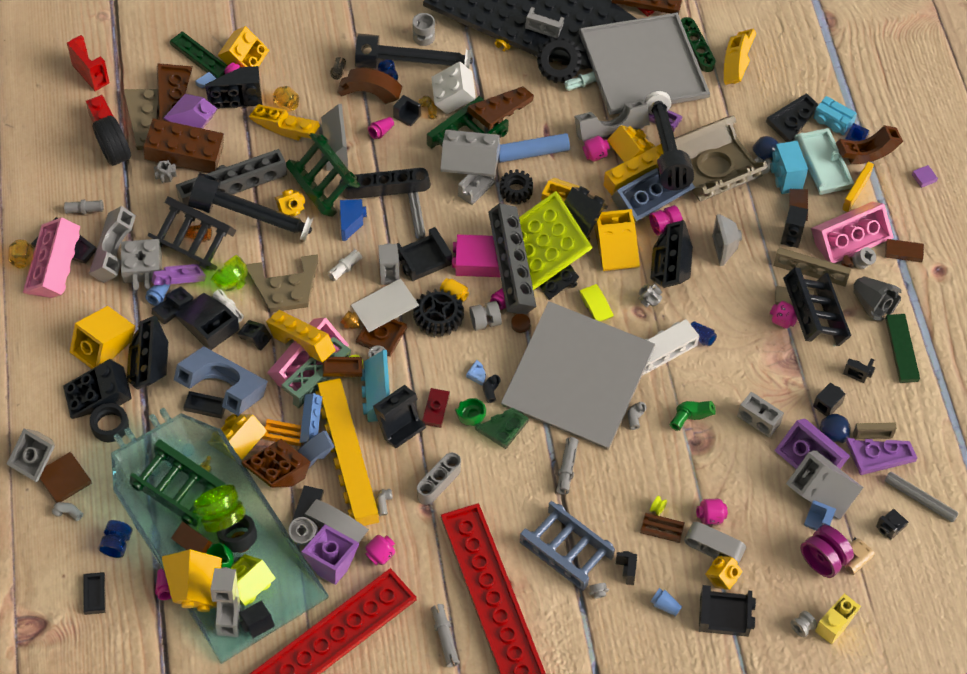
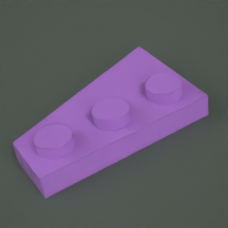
(877, 456)

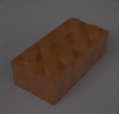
(183, 145)

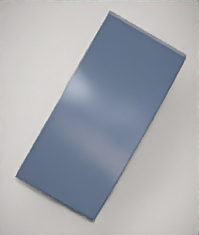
(317, 447)

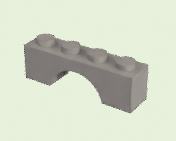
(633, 114)
(116, 227)
(226, 594)

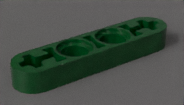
(699, 44)

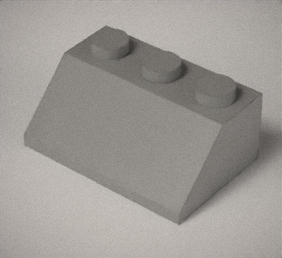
(334, 130)
(470, 153)

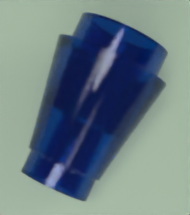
(706, 335)

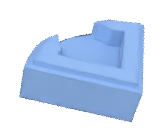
(204, 80)
(477, 373)

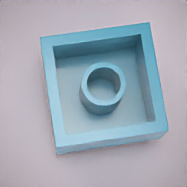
(788, 166)

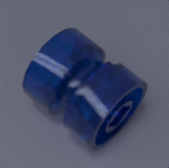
(115, 539)

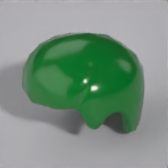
(471, 411)
(223, 552)

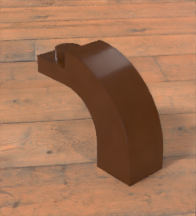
(371, 81)
(872, 148)

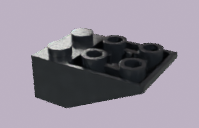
(236, 89)
(208, 320)
(96, 387)

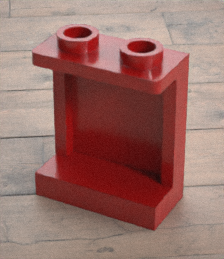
(93, 71)

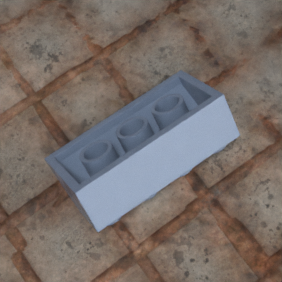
(646, 195)

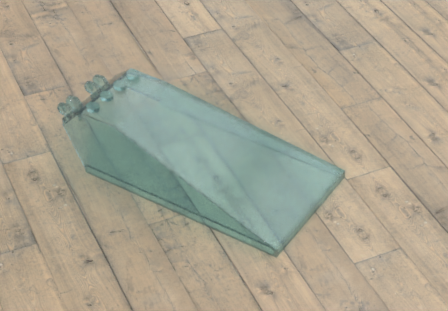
(295, 584)

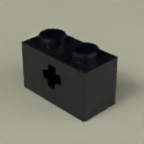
(794, 226)

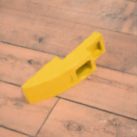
(736, 56)
(282, 123)

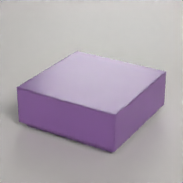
(924, 176)

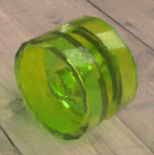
(219, 508)

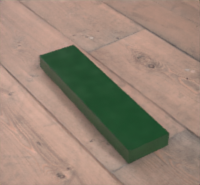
(198, 54)
(902, 348)

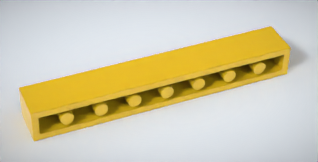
(348, 453)

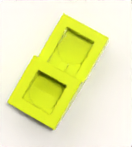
(596, 302)

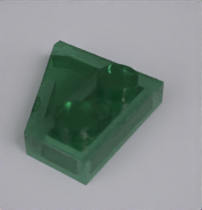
(503, 427)

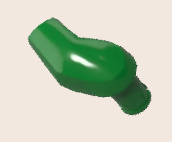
(692, 411)

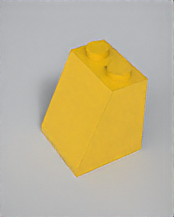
(100, 337)
(190, 578)

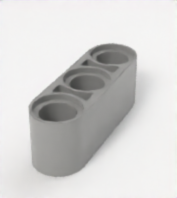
(441, 470)
(714, 542)

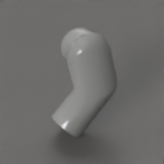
(635, 413)
(381, 501)
(71, 509)

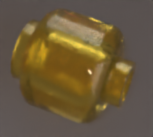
(286, 98)
(20, 253)

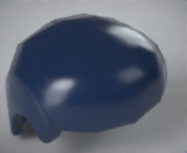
(765, 147)
(836, 427)

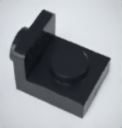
(255, 333)
(859, 371)
(891, 524)
(629, 561)

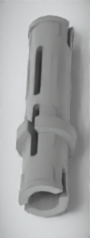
(566, 472)
(443, 628)

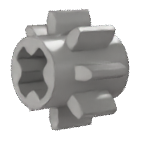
(165, 171)
(650, 295)

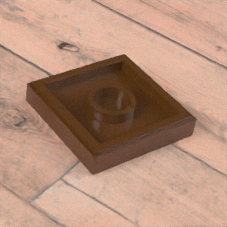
(385, 335)
(64, 478)

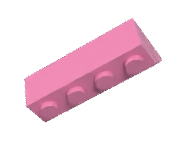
(852, 231)
(52, 258)
(296, 356)

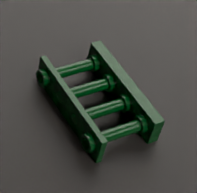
(460, 119)
(306, 179)
(179, 463)

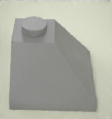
(725, 238)
(31, 453)

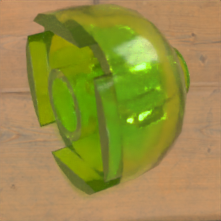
(231, 275)

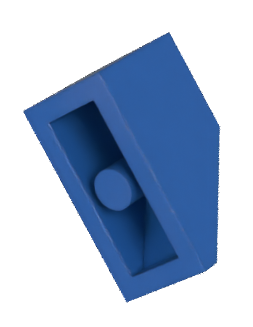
(351, 217)

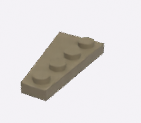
(142, 108)

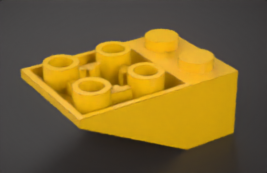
(617, 240)

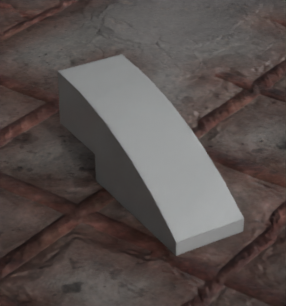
(323, 513)

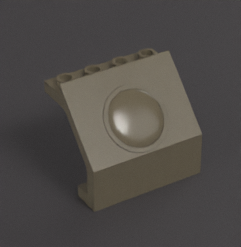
(718, 158)

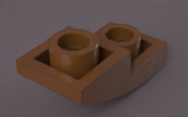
(799, 198)

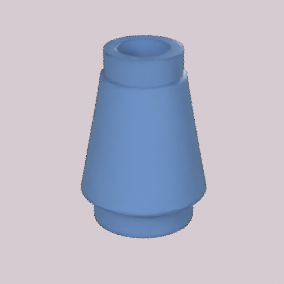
(156, 294)
(665, 602)

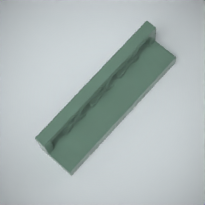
(310, 384)

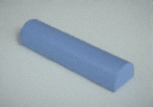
(534, 147)

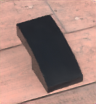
(174, 301)

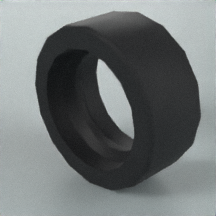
(102, 411)
(243, 542)

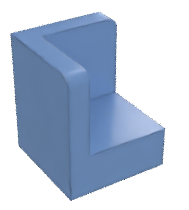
(819, 515)

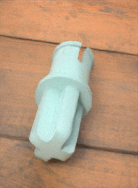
(580, 81)

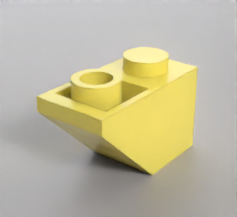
(837, 618)

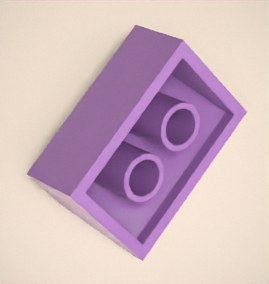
(805, 438)

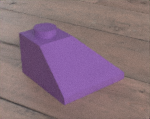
(191, 111)
(330, 553)

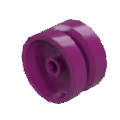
(827, 551)

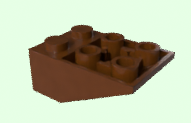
(278, 465)

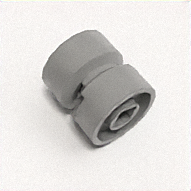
(423, 29)
(485, 315)
(302, 530)

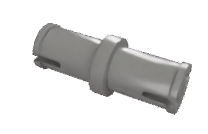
(83, 206)

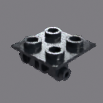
(560, 281)

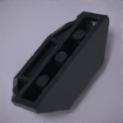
(672, 256)
(147, 354)

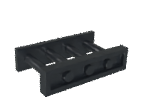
(206, 223)
(806, 312)

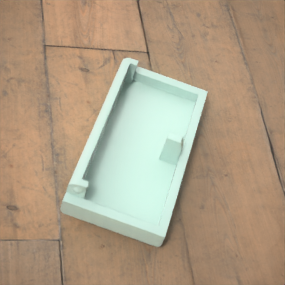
(824, 161)

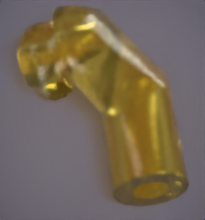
(429, 103)

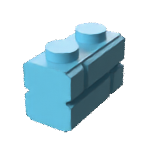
(834, 115)

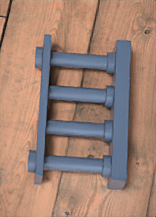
(563, 564)

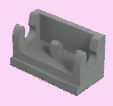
(543, 24)
(473, 187)

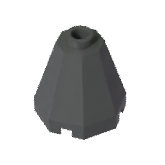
(877, 297)

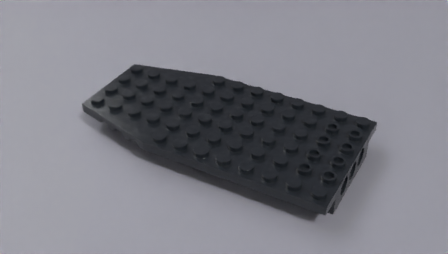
(508, 18)

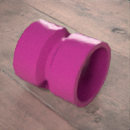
(661, 218)

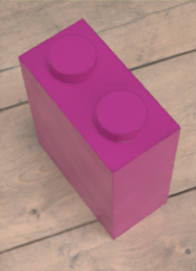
(475, 256)

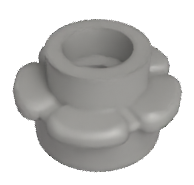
(598, 590)

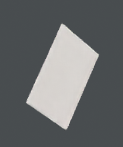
(384, 305)

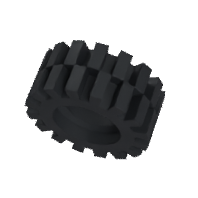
(516, 178)

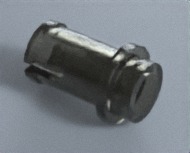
(337, 70)

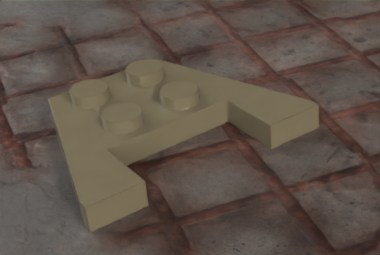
(285, 291)

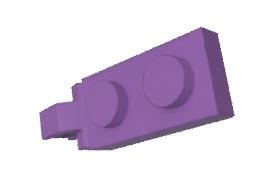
(178, 275)

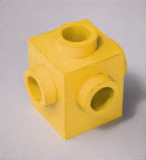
(284, 200)
(723, 572)

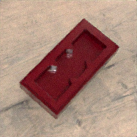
(436, 407)

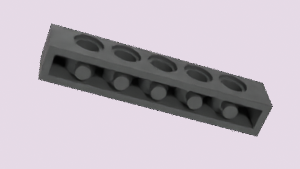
(241, 175)
(512, 259)

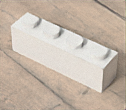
(671, 344)

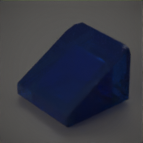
(857, 133)

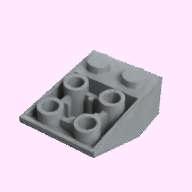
(825, 483)

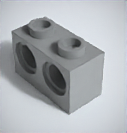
(388, 263)
(760, 414)

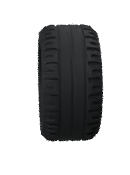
(111, 140)

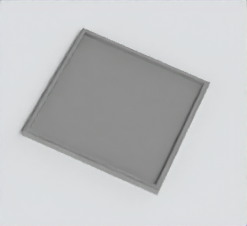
(643, 58)
(578, 374)

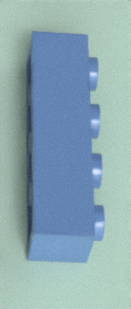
(310, 417)

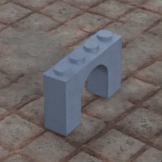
(204, 364)

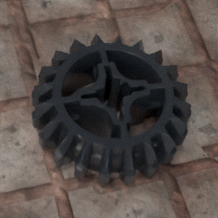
(436, 321)

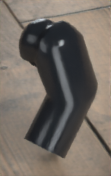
(490, 386)

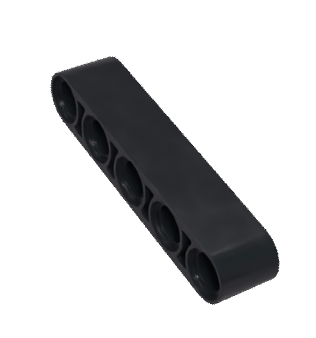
(389, 183)

